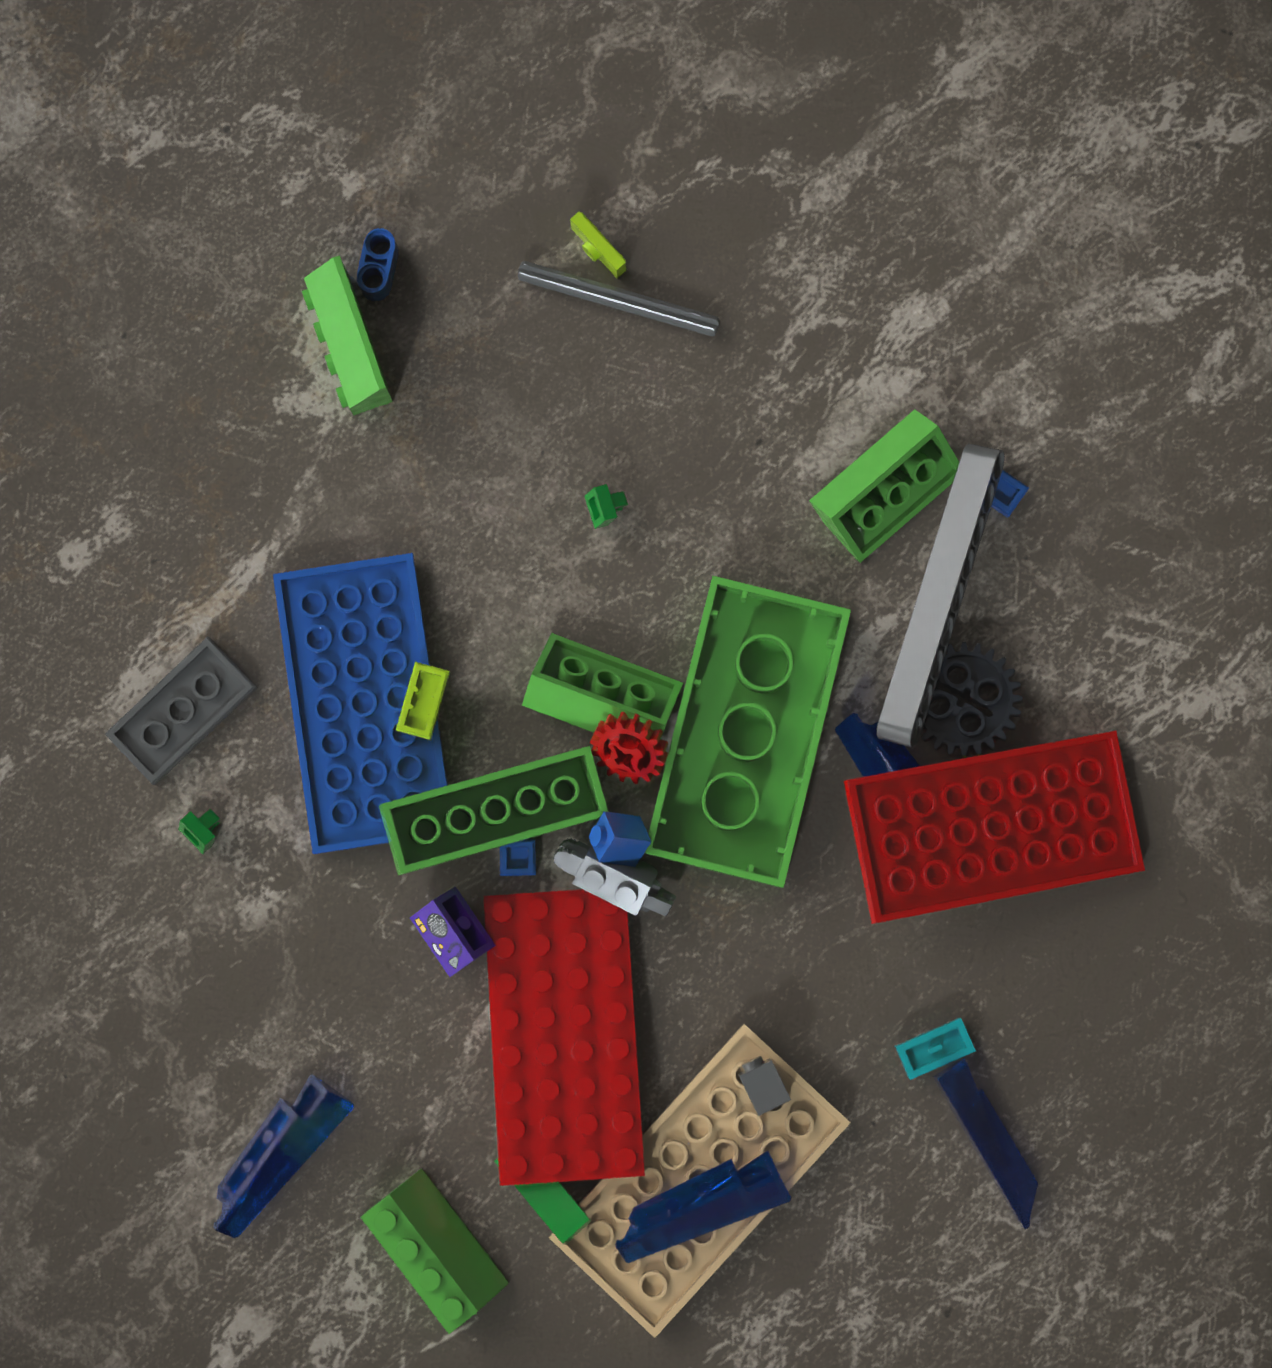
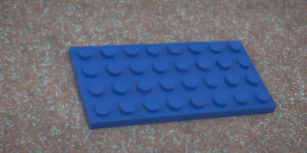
(348, 666)

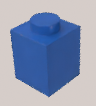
(619, 839)

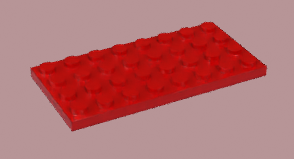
(993, 826)
(563, 1038)

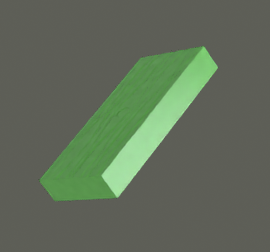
(747, 732)

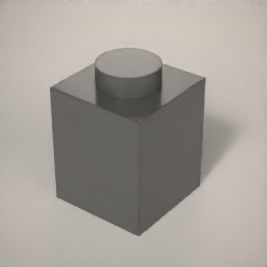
(763, 1085)

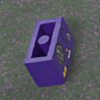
(452, 931)

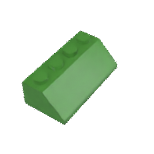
(347, 338)
(887, 485)
(588, 685)
(435, 1250)

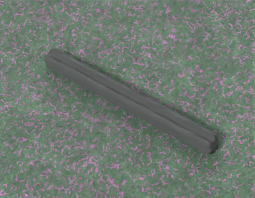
(618, 298)

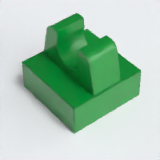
(604, 505)
(200, 829)

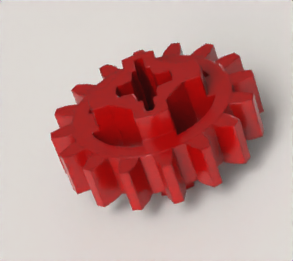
(629, 747)

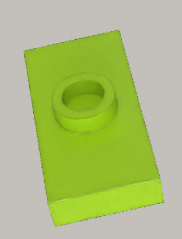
(597, 246)
(423, 701)

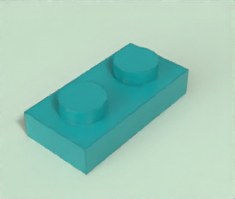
(935, 1048)

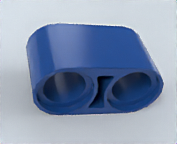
(374, 264)

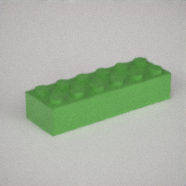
(493, 810)

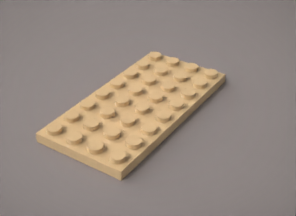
(695, 1133)

